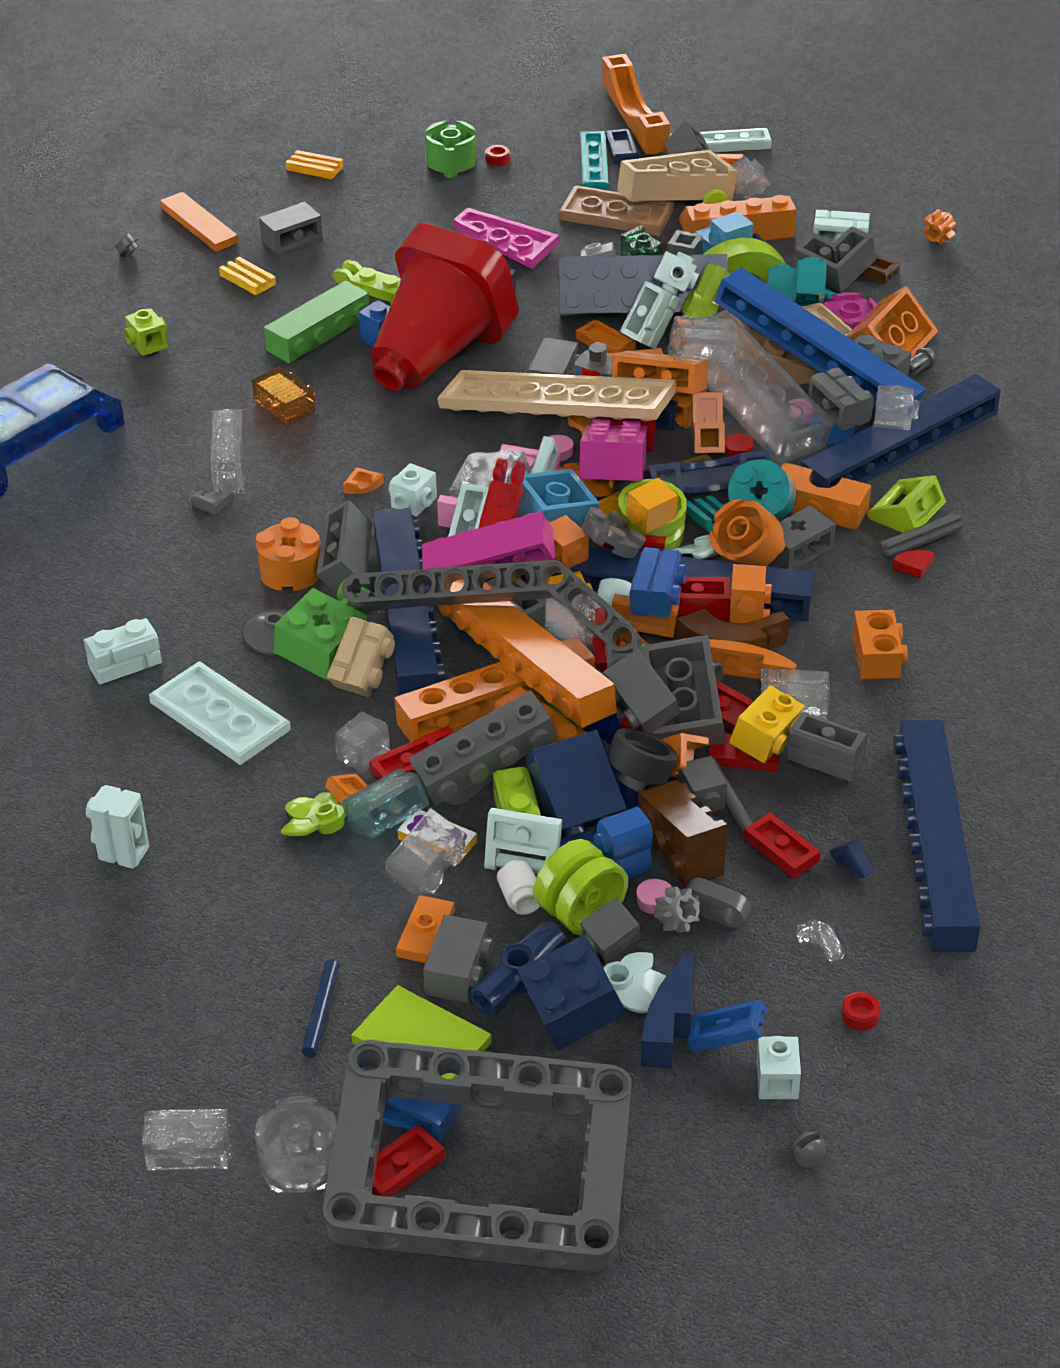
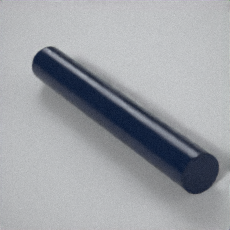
(320, 1008)

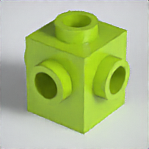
(146, 331)

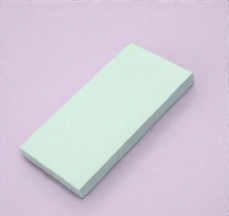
(220, 712)

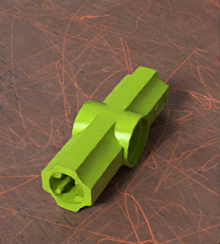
(701, 299)

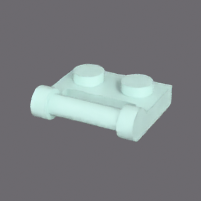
(522, 834)

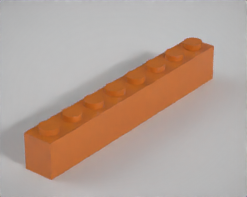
(536, 657)

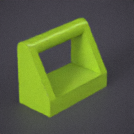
(915, 510)

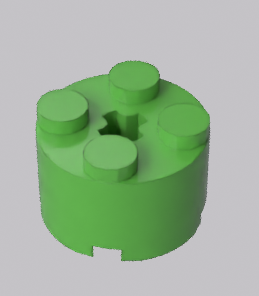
(451, 148)

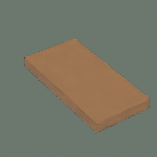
(614, 210)

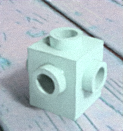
(665, 272)
(413, 489)

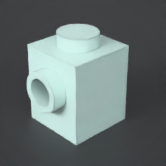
(778, 1067)

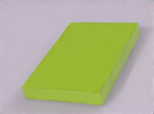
(414, 1020)

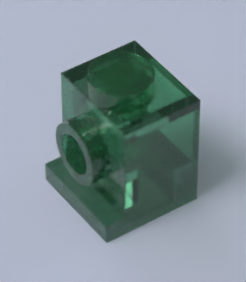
(637, 242)

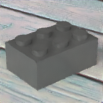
(690, 676)

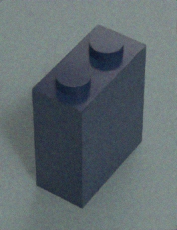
(575, 782)

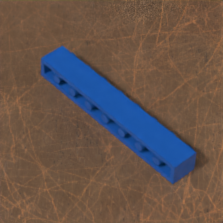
(806, 334)

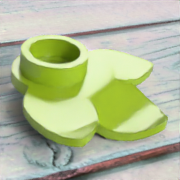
(310, 814)

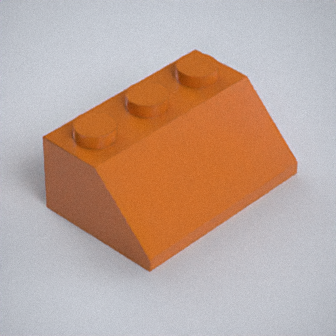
(898, 322)

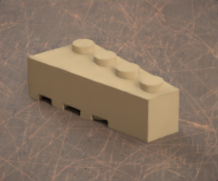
(676, 177)

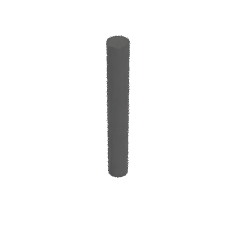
(734, 805)

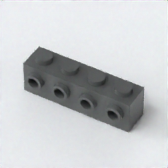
(483, 748)

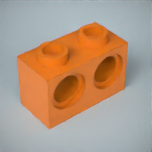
(878, 644)

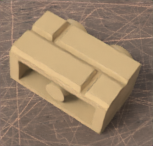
(361, 657)

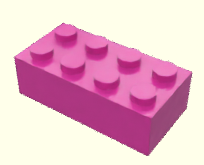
(613, 451)

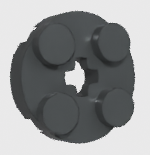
(612, 530)

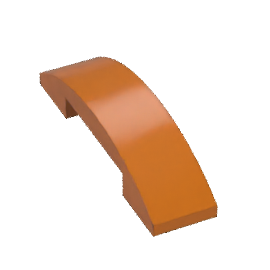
(747, 659)

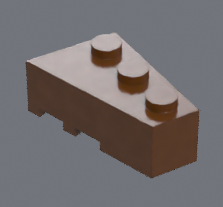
(684, 832)

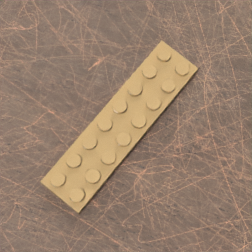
(558, 394)

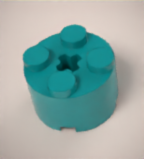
(760, 473)

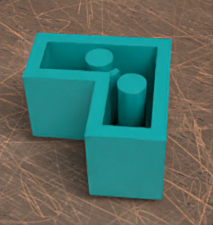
(801, 284)

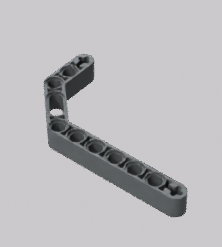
(504, 590)

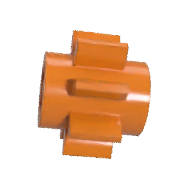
(939, 227)

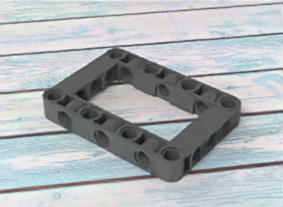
(486, 1082)

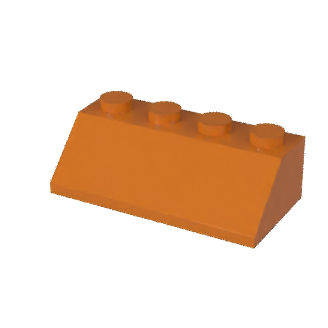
(770, 216)

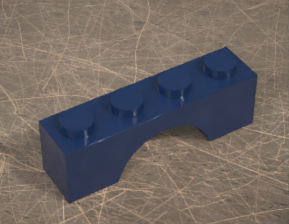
(702, 476)

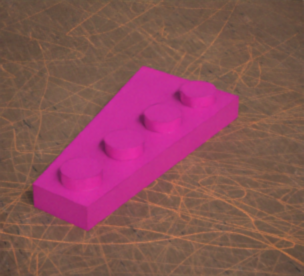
(510, 238)

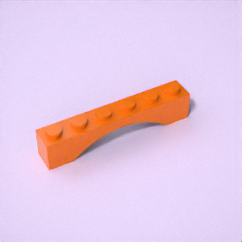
(621, 84)

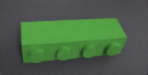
(315, 322)

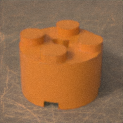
(747, 533)
(288, 555)

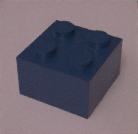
(571, 992)

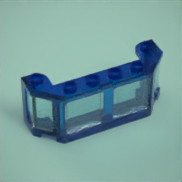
(45, 407)

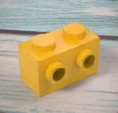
(766, 724)

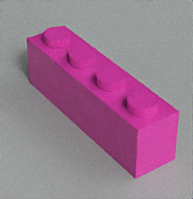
(508, 541)

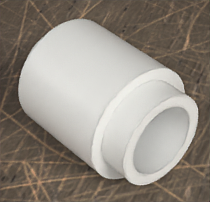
(517, 885)

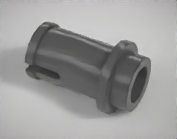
(922, 360)

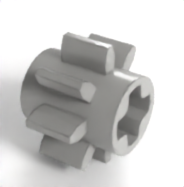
(677, 909)

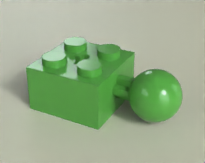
(314, 629)

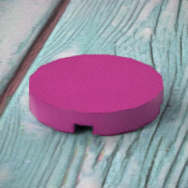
(850, 307)

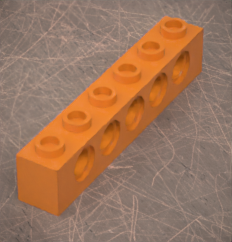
(464, 697)

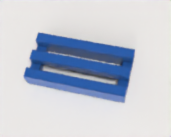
(726, 1026)

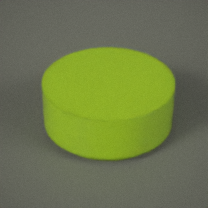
(715, 196)

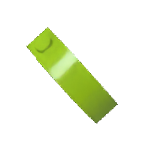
(749, 254)

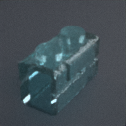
(385, 803)

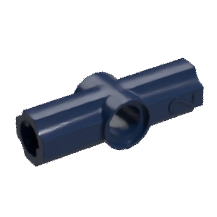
(504, 980)

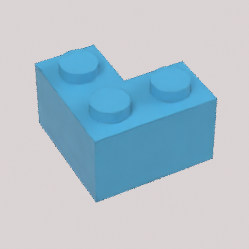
(725, 229)

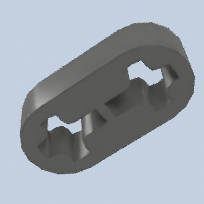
(720, 903)

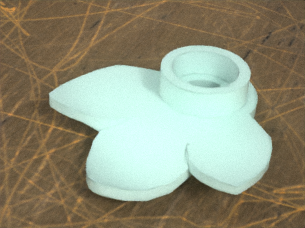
(700, 549)
(635, 980)

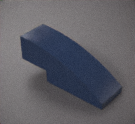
(668, 1015)

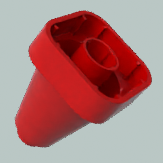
(446, 298)

